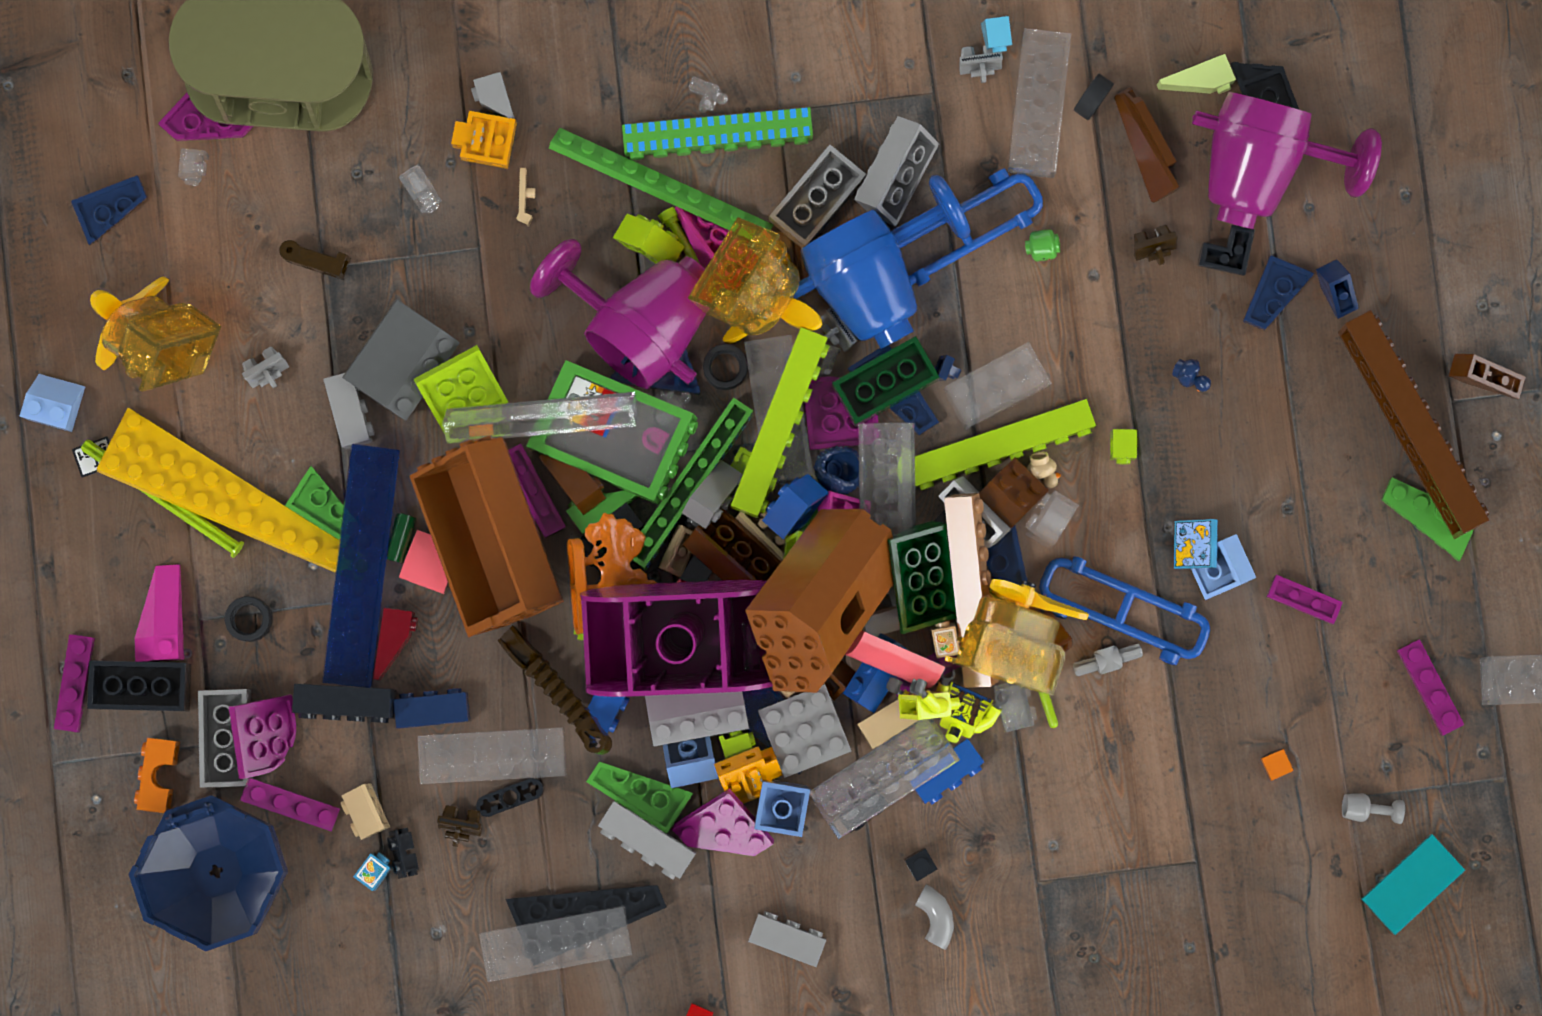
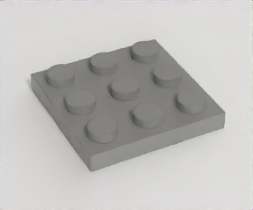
(804, 731)

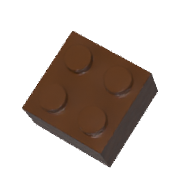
(1012, 492)

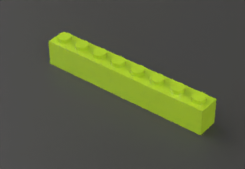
(778, 423)
(1003, 443)

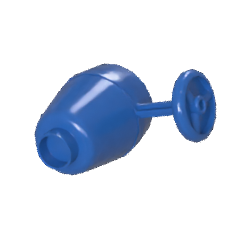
(864, 272)

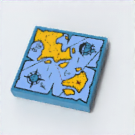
(1195, 544)

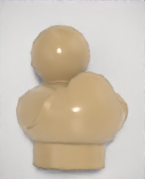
(1043, 468)

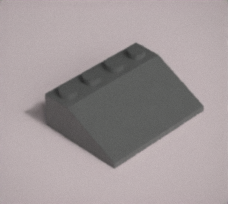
(395, 355)

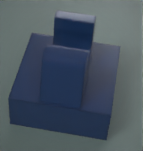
(946, 369)

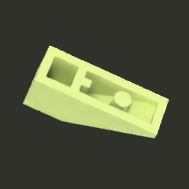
(1202, 78)

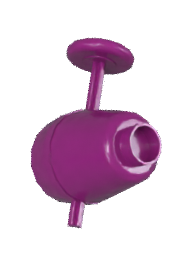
(1259, 151)
(643, 320)

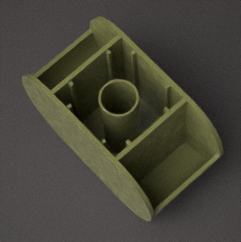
(272, 62)

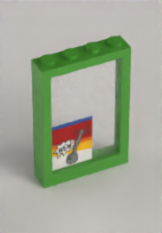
(630, 457)

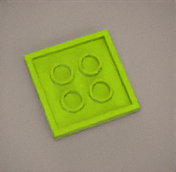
(459, 384)

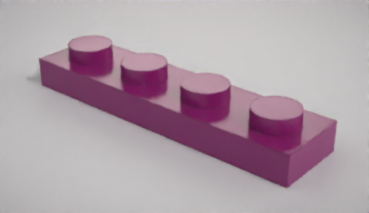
(536, 494)
(74, 683)
(1430, 687)
(290, 804)

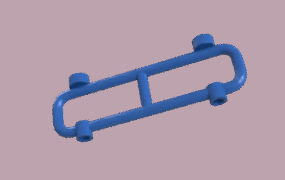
(1000, 182)
(1170, 652)

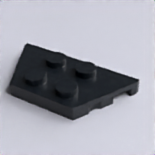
(1264, 83)

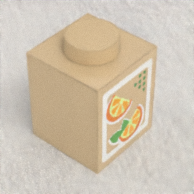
(944, 639)

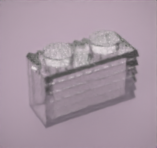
(1016, 712)

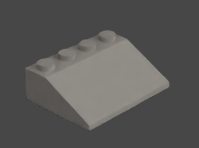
(694, 716)

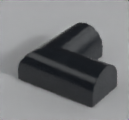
(1232, 257)

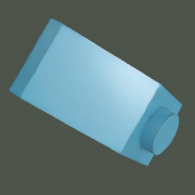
(997, 34)

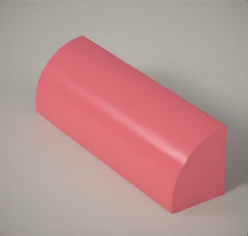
(894, 659)

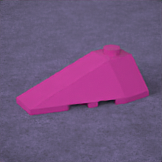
(703, 235)
(161, 622)

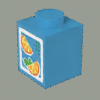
(373, 870)

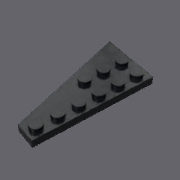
(638, 904)

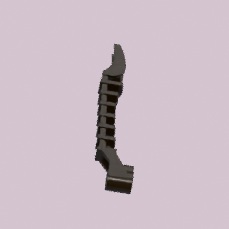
(562, 696)

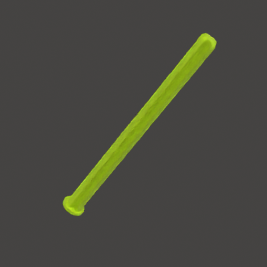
(189, 517)

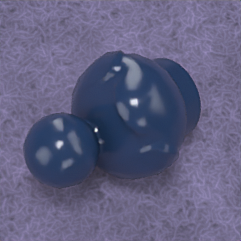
(1188, 373)

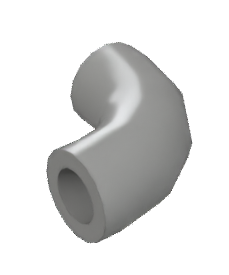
(939, 915)

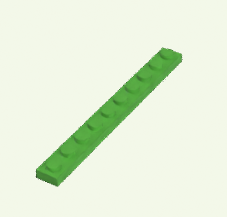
(650, 181)

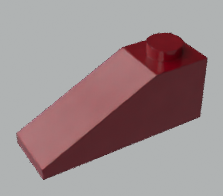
(394, 635)

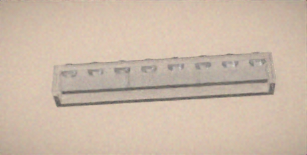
(541, 417)

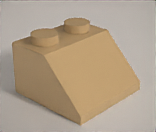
(365, 811)

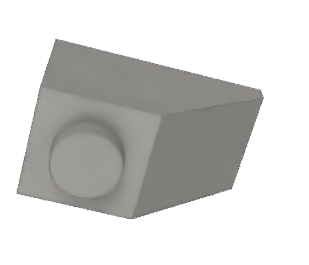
(493, 95)

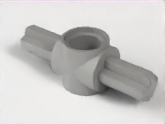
(1107, 660)

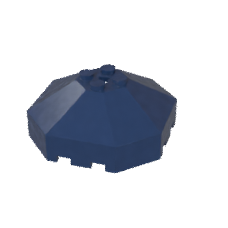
(175, 876)

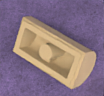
(676, 554)

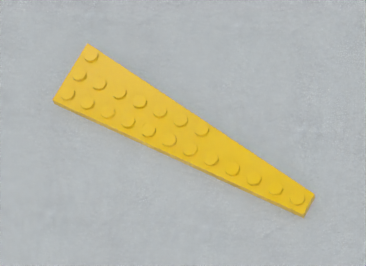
(177, 473)

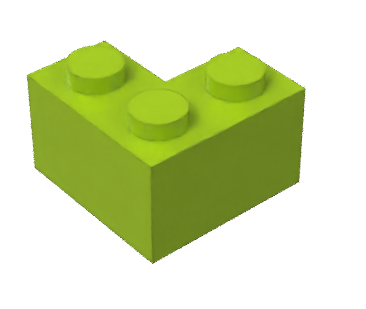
(648, 238)

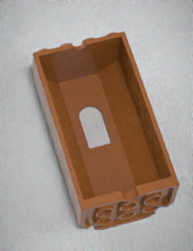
(485, 536)
(821, 597)

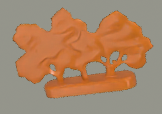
(622, 546)

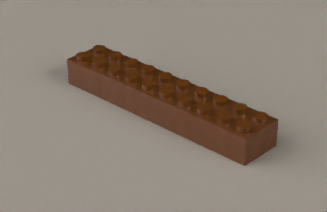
(1413, 425)

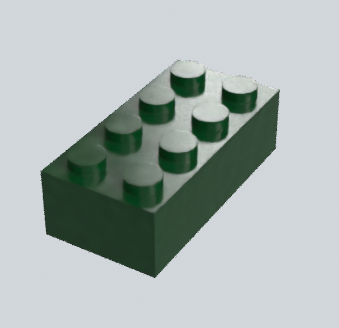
(885, 381)

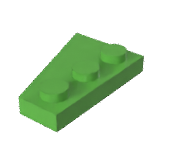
(317, 503)

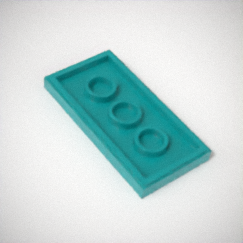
(1413, 884)

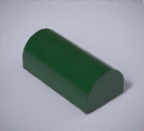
(400, 537)

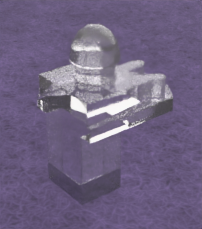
(710, 92)
(671, 397)

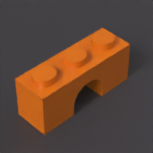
(156, 754)

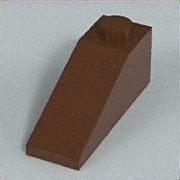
(1486, 375)
(576, 483)

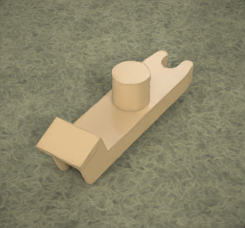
(524, 193)

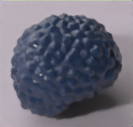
(838, 469)

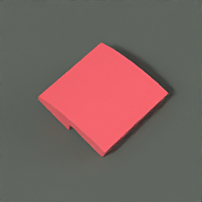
(423, 564)

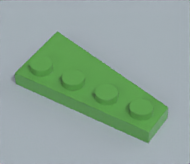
(1421, 512)
(643, 796)

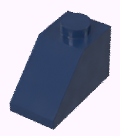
(1337, 288)

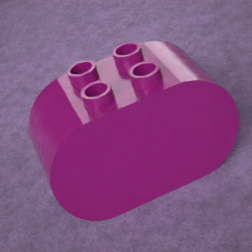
(668, 638)

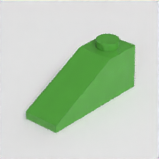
(609, 505)

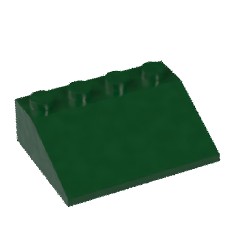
(922, 576)

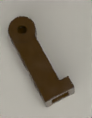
(315, 261)

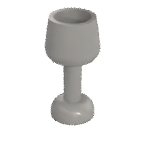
(1358, 808)

